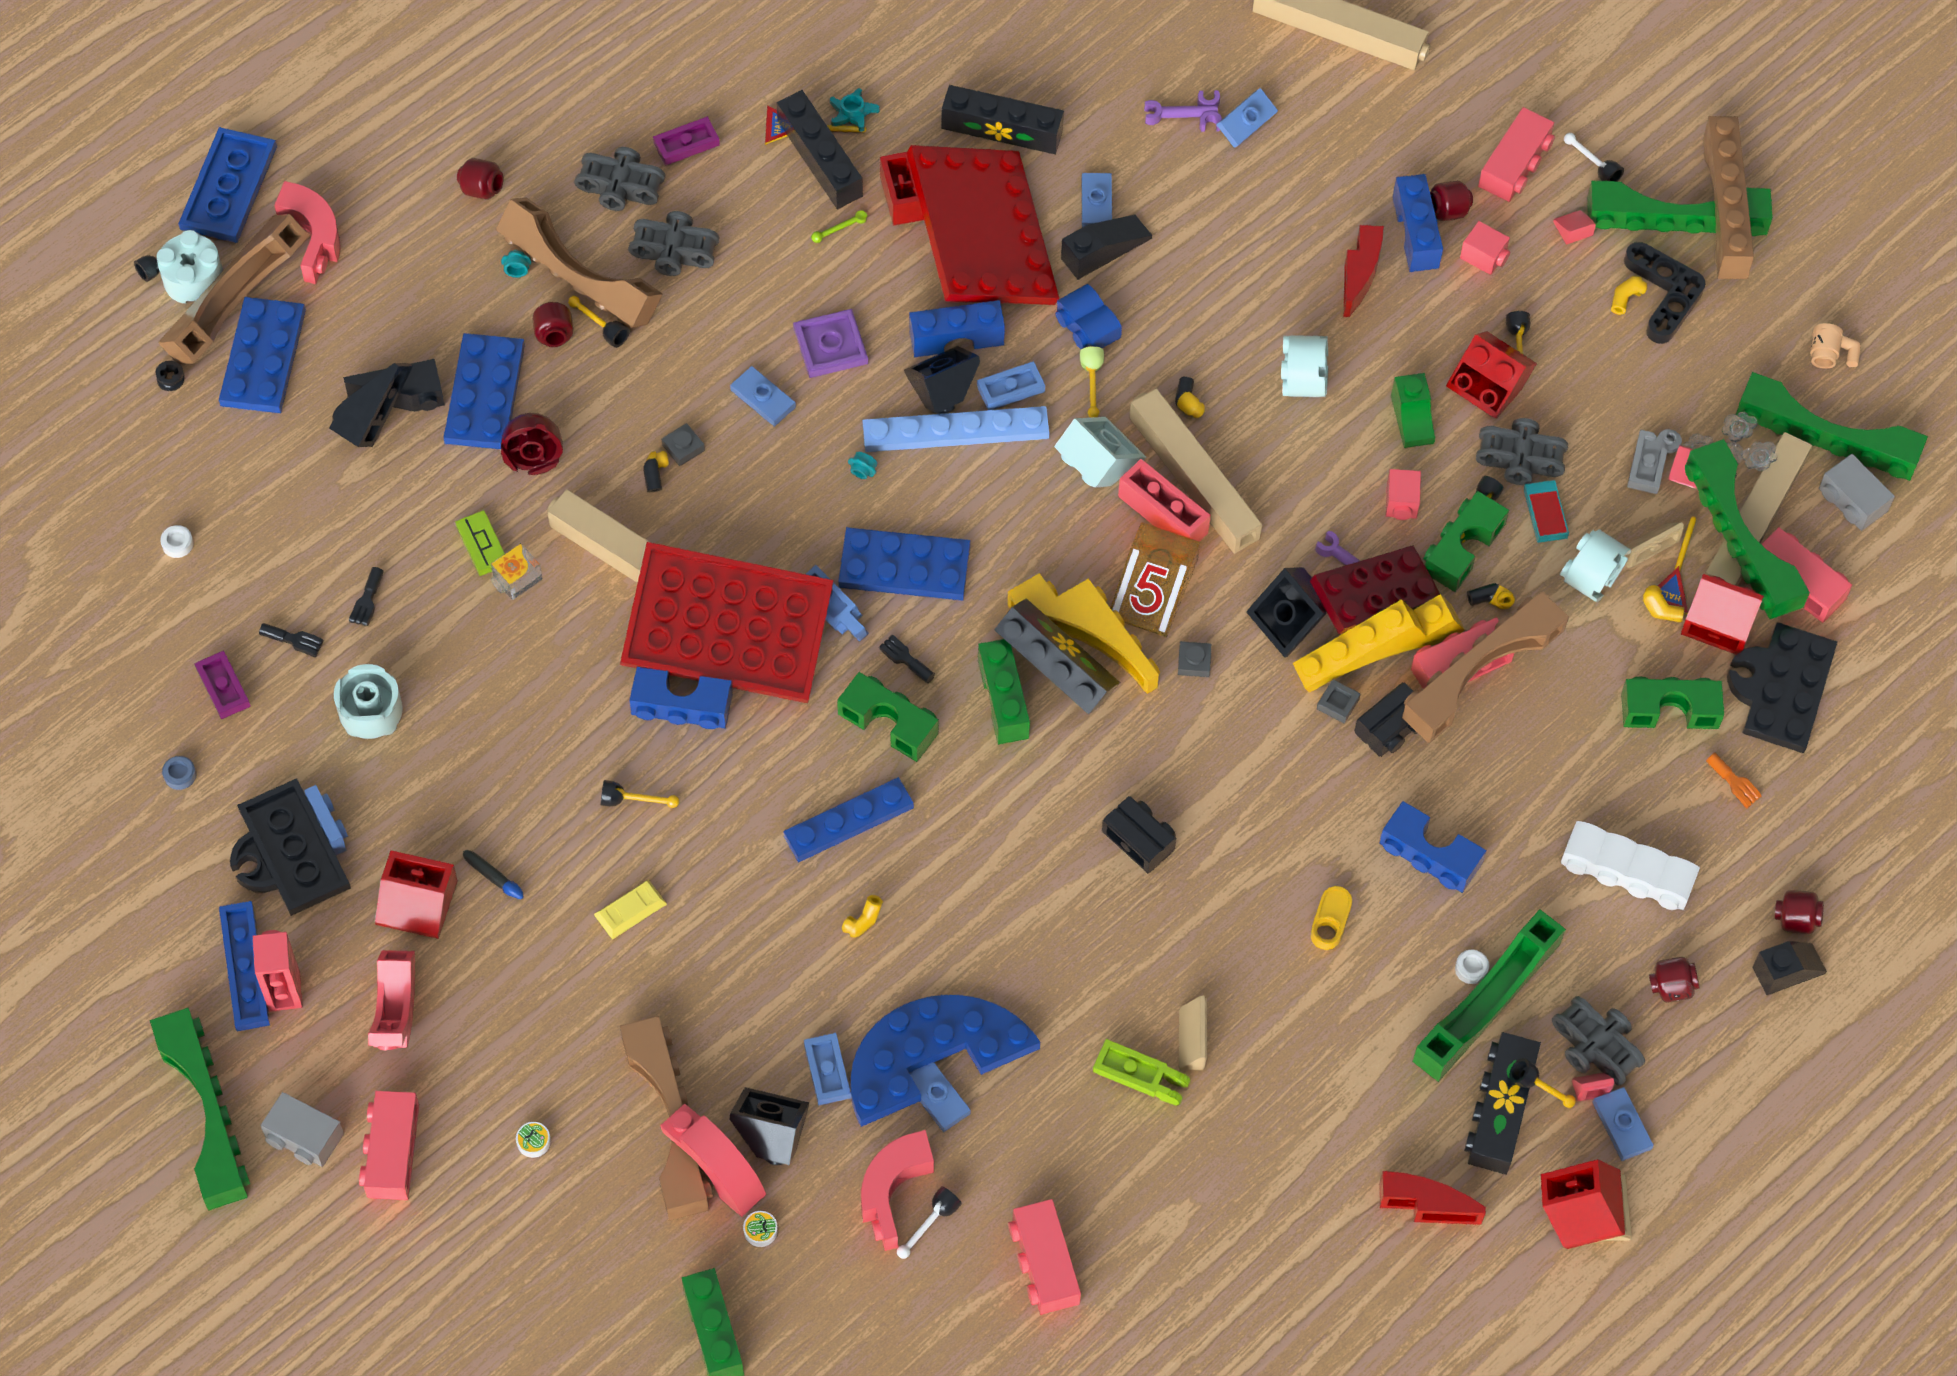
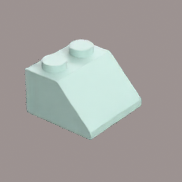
(1098, 450)

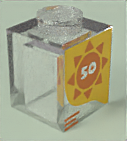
(515, 572)

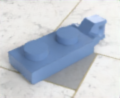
(841, 611)

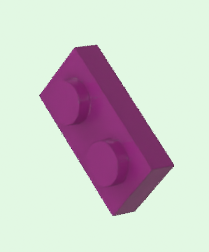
(686, 141)
(222, 684)

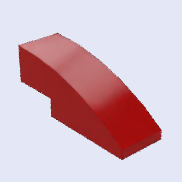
(1361, 266)
(1429, 1199)

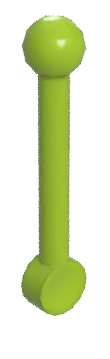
(860, 217)

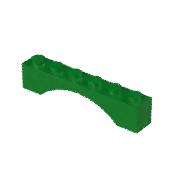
(1620, 207)
(1887, 449)
(1779, 582)
(1476, 1012)
(217, 1167)

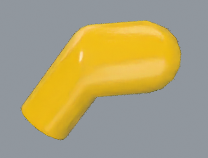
(1622, 292)
(1659, 607)
(868, 918)

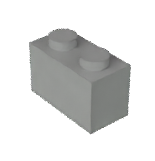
(1856, 492)
(301, 1130)

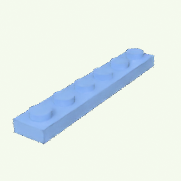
(955, 429)

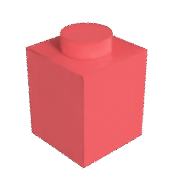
(1485, 248)
(1403, 494)

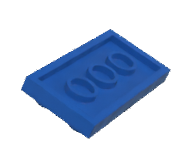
(228, 185)
(262, 355)
(483, 390)
(904, 564)

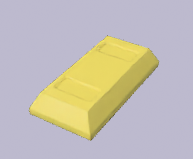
(630, 909)

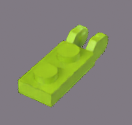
(1139, 1072)

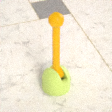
(1092, 360)

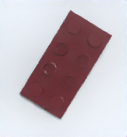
(1372, 585)

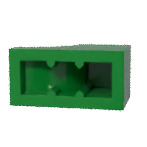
(1413, 410)

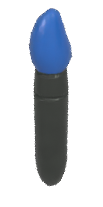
(492, 874)

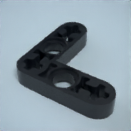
(1674, 284)

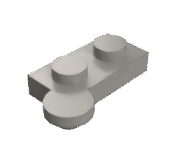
(1650, 459)

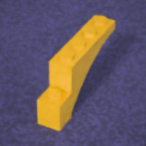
(1087, 617)
(1380, 636)

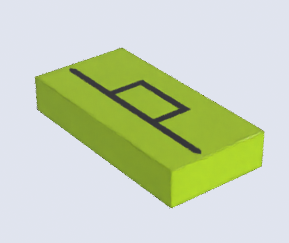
(480, 541)

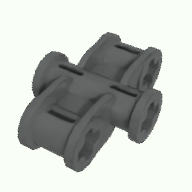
(619, 178)
(673, 243)
(1511, 449)
(1598, 1040)

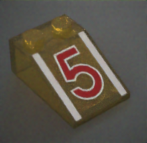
(1155, 578)

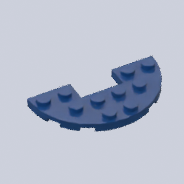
(925, 1034)

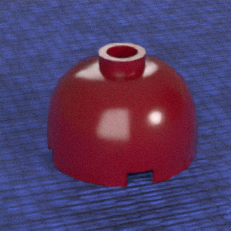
(531, 443)

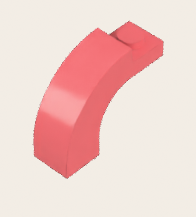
(318, 220)
(394, 1000)
(718, 1158)
(894, 1164)

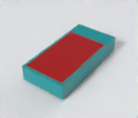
(1546, 511)

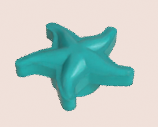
(852, 109)

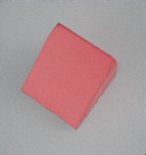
(1574, 226)
(1677, 471)
(1592, 1086)

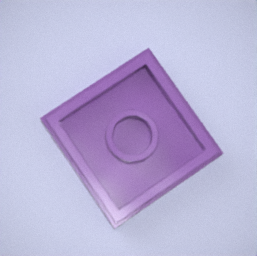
(830, 343)

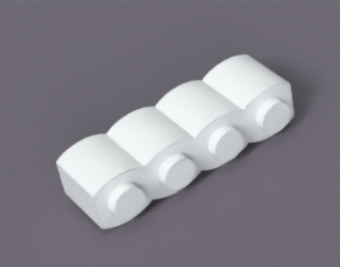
(1630, 865)

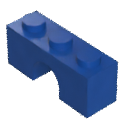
(1416, 210)
(936, 327)
(704, 707)
(1451, 864)

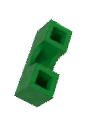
(1479, 520)
(1005, 691)
(869, 699)
(1698, 699)
(712, 1324)

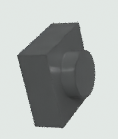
(683, 444)
(1194, 659)
(1338, 701)

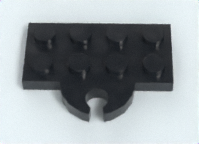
(1783, 685)
(288, 849)

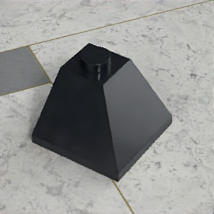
(944, 378)
(1288, 609)
(769, 1124)

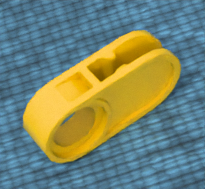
(1332, 912)

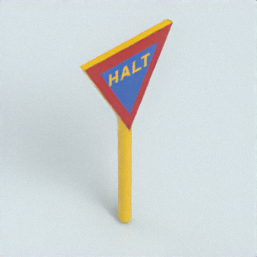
(775, 131)
(1672, 585)

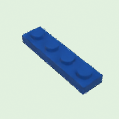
(848, 819)
(247, 999)

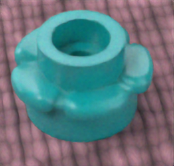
(516, 263)
(863, 465)

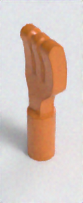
(1740, 786)

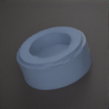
(179, 772)

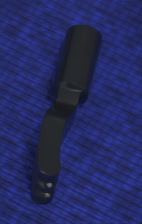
(364, 607)
(301, 641)
(899, 653)

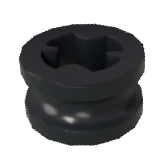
(162, 372)

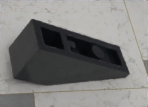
(1102, 243)
(419, 392)
(367, 409)

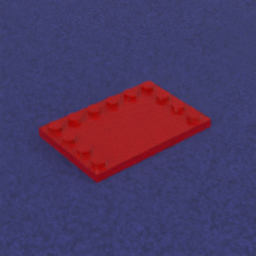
(982, 225)
(727, 621)

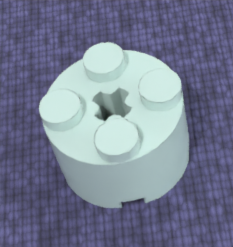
(188, 265)
(1305, 366)
(1596, 565)
(368, 702)

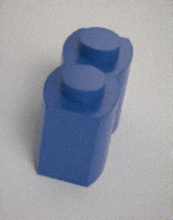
(1088, 318)

